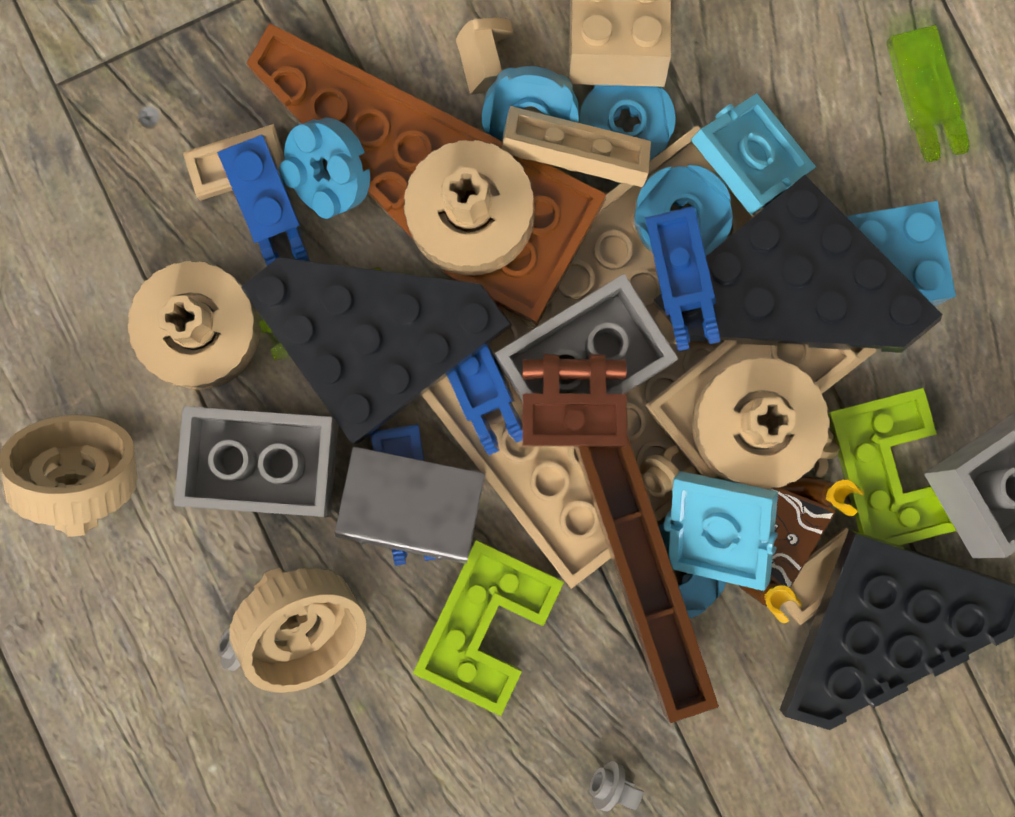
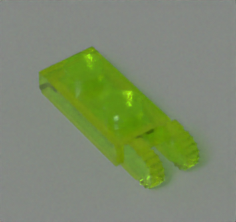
(927, 90)

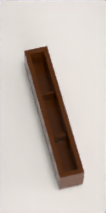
(647, 581)

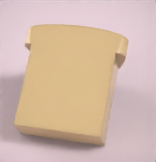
(479, 51)

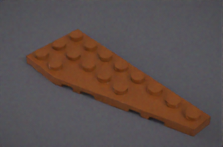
(401, 133)

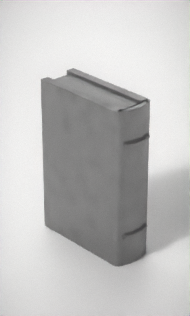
(409, 505)

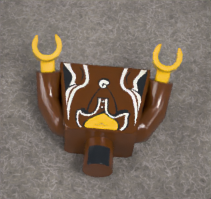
(800, 523)

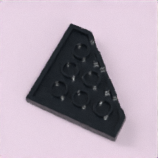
(809, 280)
(372, 335)
(889, 624)

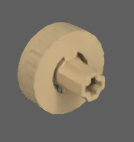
(500, 193)
(160, 312)
(789, 401)
(72, 492)
(287, 609)

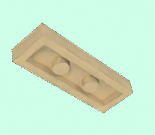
(576, 146)

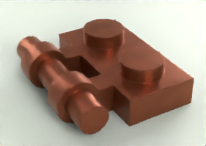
(574, 418)

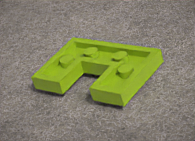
(866, 459)
(453, 650)

